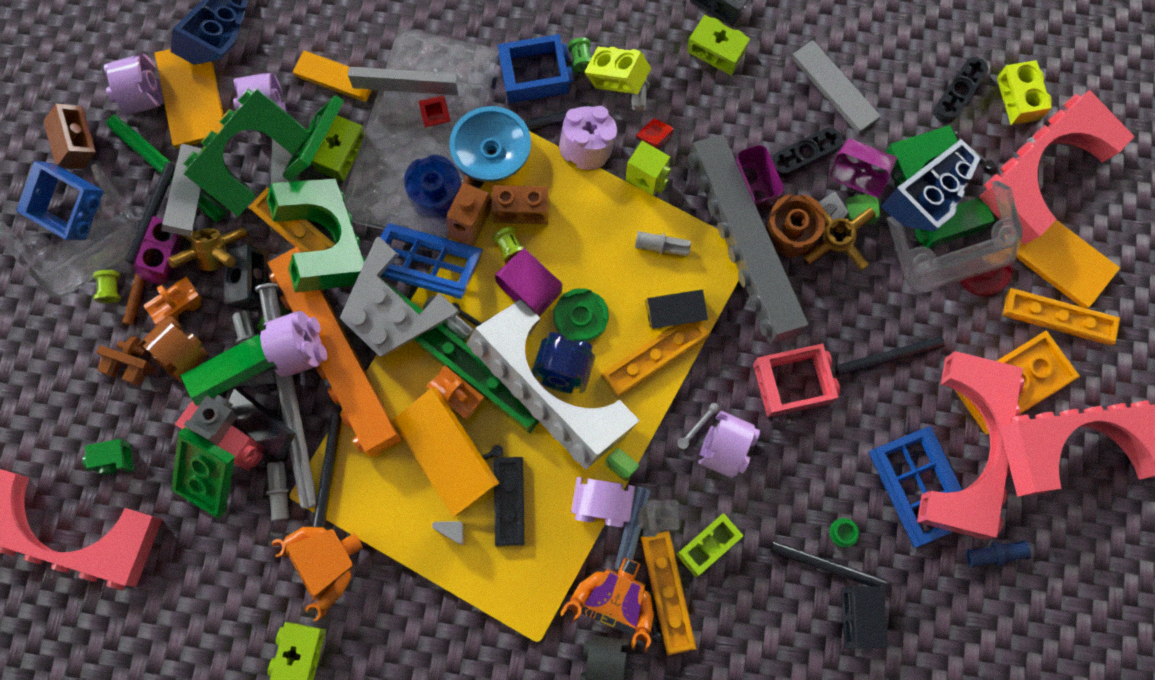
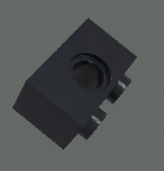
(246, 274)

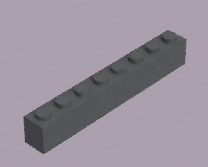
(747, 240)

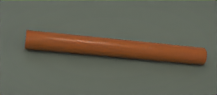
(138, 287)

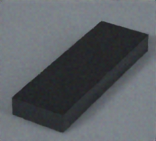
(261, 424)
(509, 502)

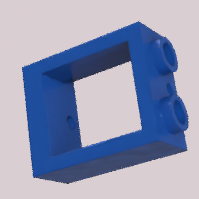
(537, 88)
(35, 204)

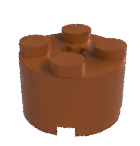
(797, 210)
(173, 348)

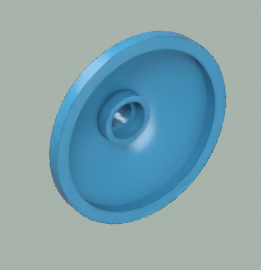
(485, 131)

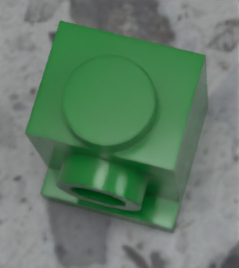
(108, 457)

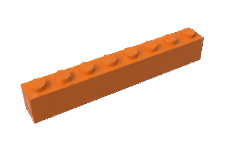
(343, 368)

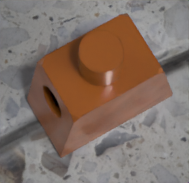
(471, 211)

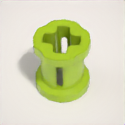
(507, 242)
(106, 286)

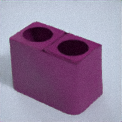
(761, 161)
(864, 181)
(161, 273)
(530, 281)

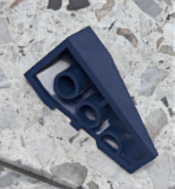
(208, 30)
(934, 191)

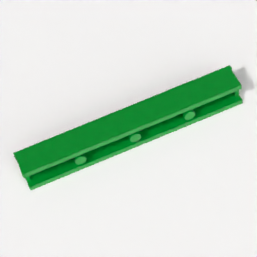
(458, 357)

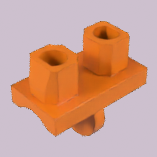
(173, 301)
(456, 392)

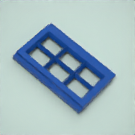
(439, 244)
(895, 490)

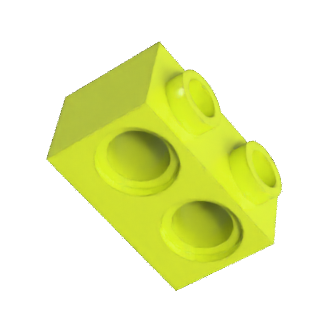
(618, 70)
(1018, 93)

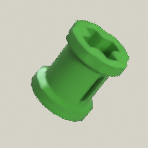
(581, 54)

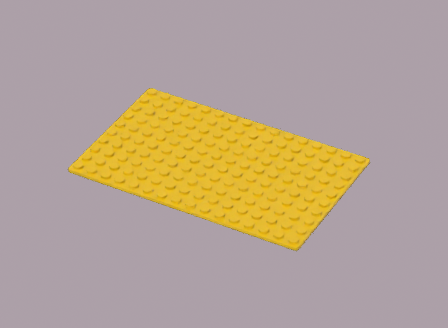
(584, 246)

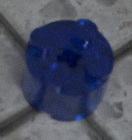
(421, 183)
(564, 363)

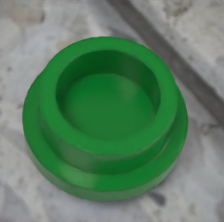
(844, 532)

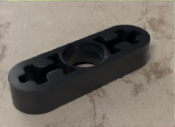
(961, 100)
(810, 142)

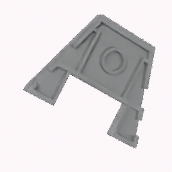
(381, 314)

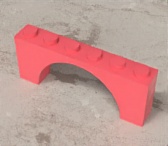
(1082, 124)
(995, 393)
(1037, 443)
(115, 557)

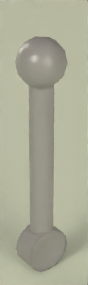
(683, 443)

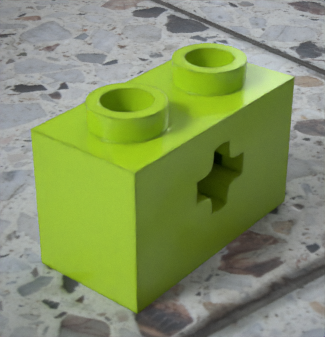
(718, 44)
(339, 149)
(648, 169)
(709, 545)
(306, 642)

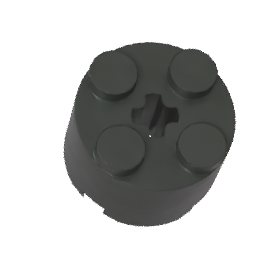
(606, 659)

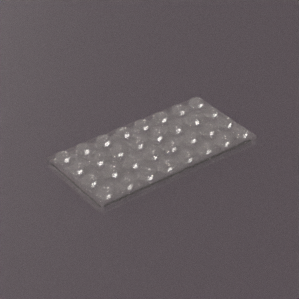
(397, 131)

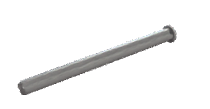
(290, 409)

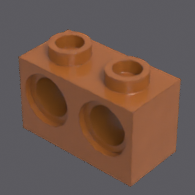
(520, 204)

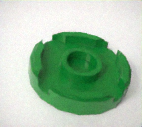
(581, 315)

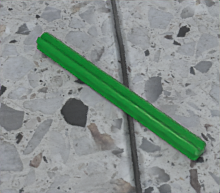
(158, 161)

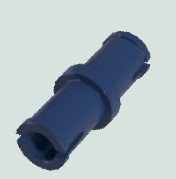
(998, 554)

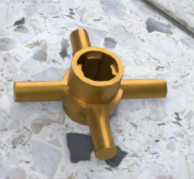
(847, 245)
(209, 249)

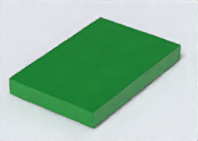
(318, 129)
(226, 370)
(202, 472)

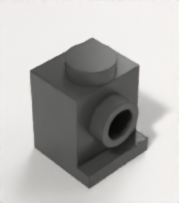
(217, 427)

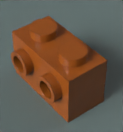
(69, 136)

